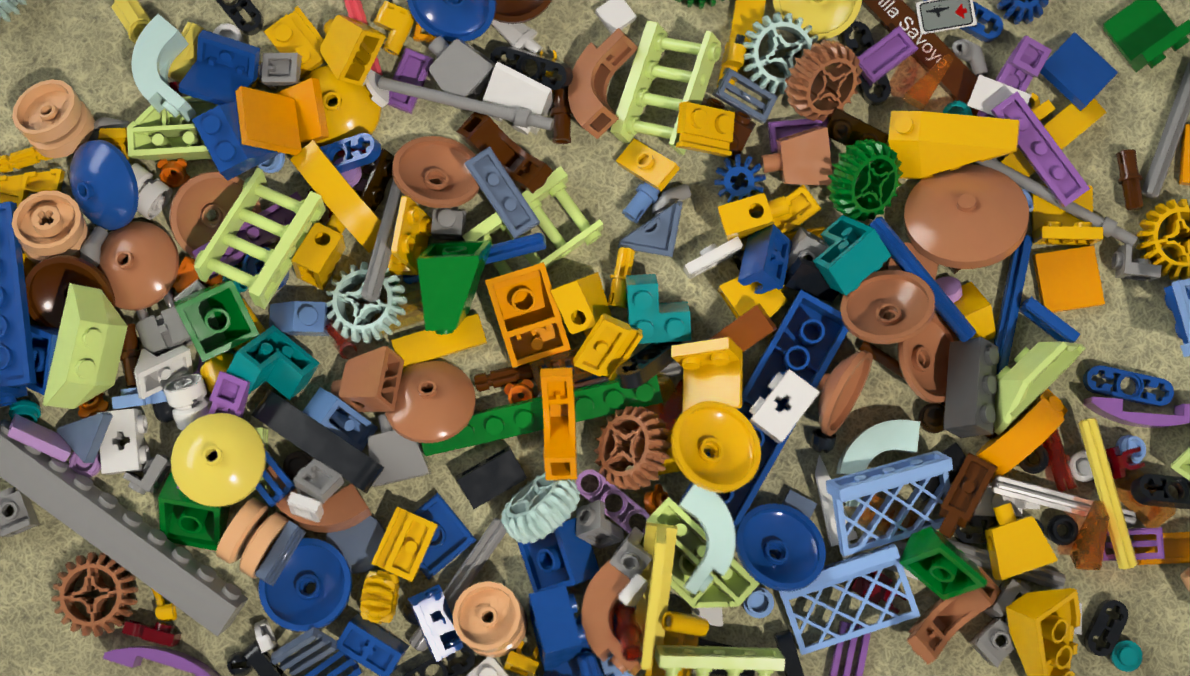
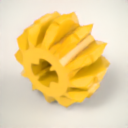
(379, 597)

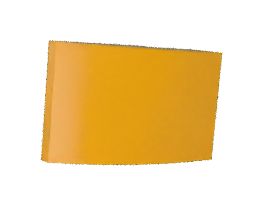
(527, 314)

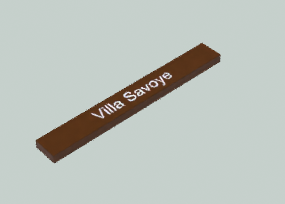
(958, 78)

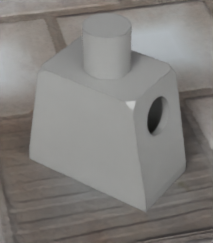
(460, 68)
(398, 455)

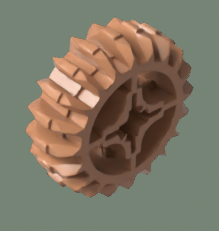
(823, 80)
(641, 447)
(94, 606)

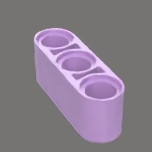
(605, 489)

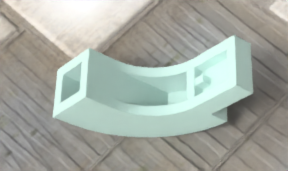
(151, 62)
(885, 436)
(719, 533)

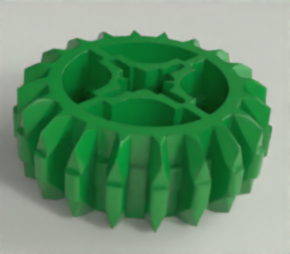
(858, 178)

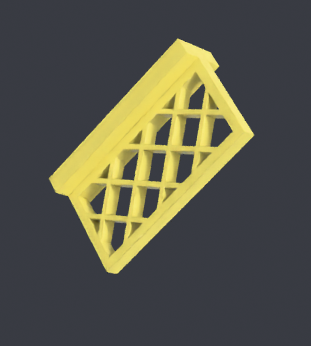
(659, 543)

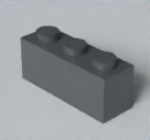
(971, 388)

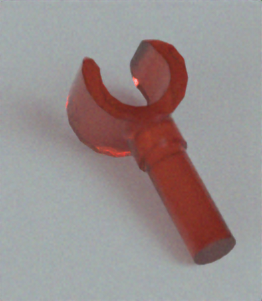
(340, 341)

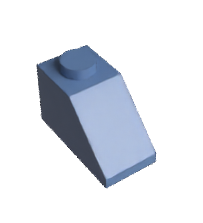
(300, 318)
(340, 418)

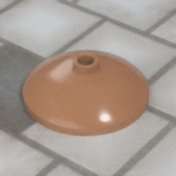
(434, 172)
(194, 200)
(150, 266)
(888, 307)
(926, 360)
(842, 390)
(434, 414)

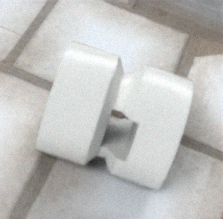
(152, 193)
(187, 398)

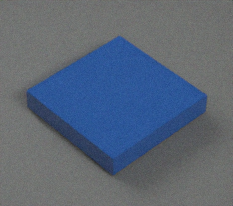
(1078, 71)
(449, 539)

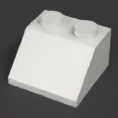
(516, 90)

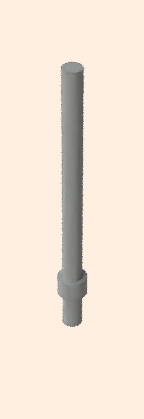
(521, 117)
(1109, 226)

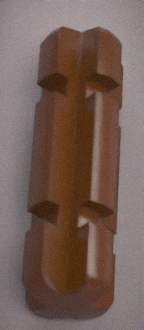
(502, 377)

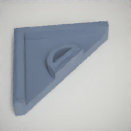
(657, 234)
(86, 435)

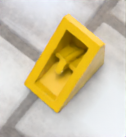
(977, 311)

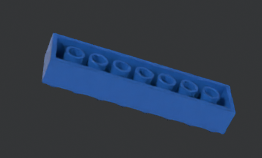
(806, 346)

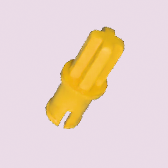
(618, 285)

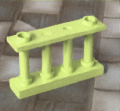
(646, 69)
(556, 188)
(277, 260)
(706, 658)

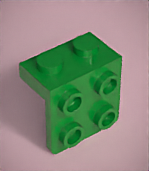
(1145, 33)

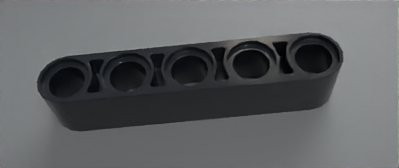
(318, 441)

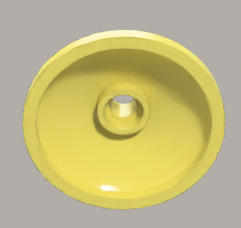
(825, 16)
(235, 470)

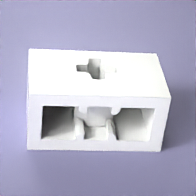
(799, 397)
(132, 456)

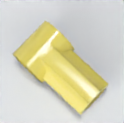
(131, 16)
(188, 56)

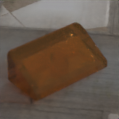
(1149, 515)

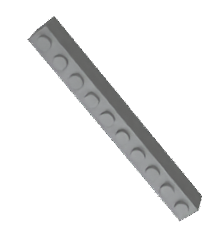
(120, 534)

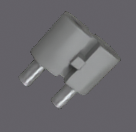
(164, 331)

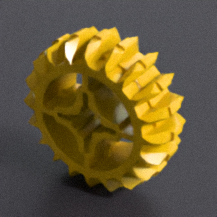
(1176, 215)

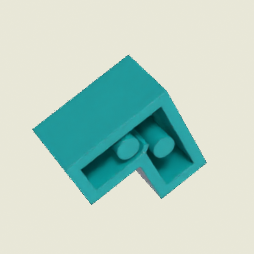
(851, 255)
(657, 320)
(275, 360)

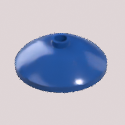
(454, 18)
(104, 184)
(786, 535)
(288, 601)

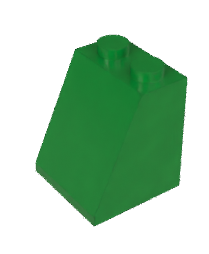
(449, 282)

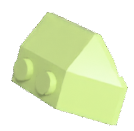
(166, 137)
(85, 349)
(1030, 378)
(689, 550)

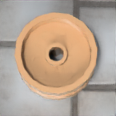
(53, 118)
(49, 226)
(250, 536)
(475, 608)

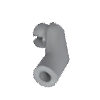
(91, 248)

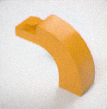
(559, 423)
(1024, 433)

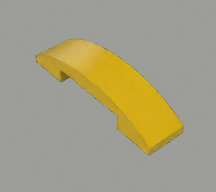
(1063, 129)
(338, 194)

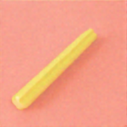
(1107, 493)

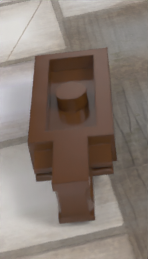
(965, 494)

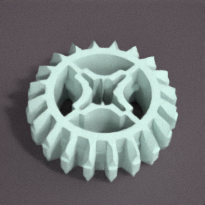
(775, 40)
(364, 313)
(539, 508)

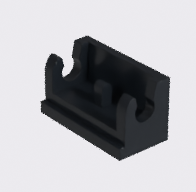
(491, 477)

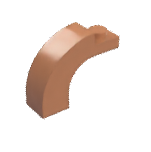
(591, 79)
(340, 511)
(598, 615)
(946, 617)

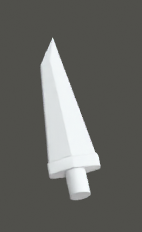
(518, 36)
(826, 500)

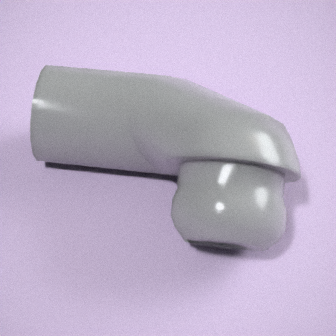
(972, 54)
(105, 122)
(670, 197)

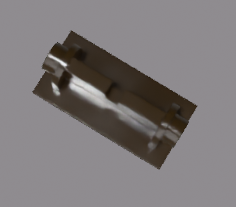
(847, 129)
(380, 172)

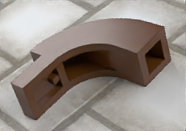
(524, 169)

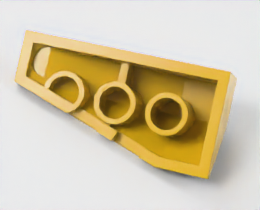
(946, 141)
(1044, 630)

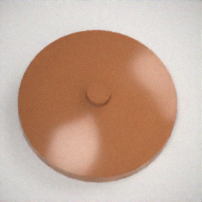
(966, 217)

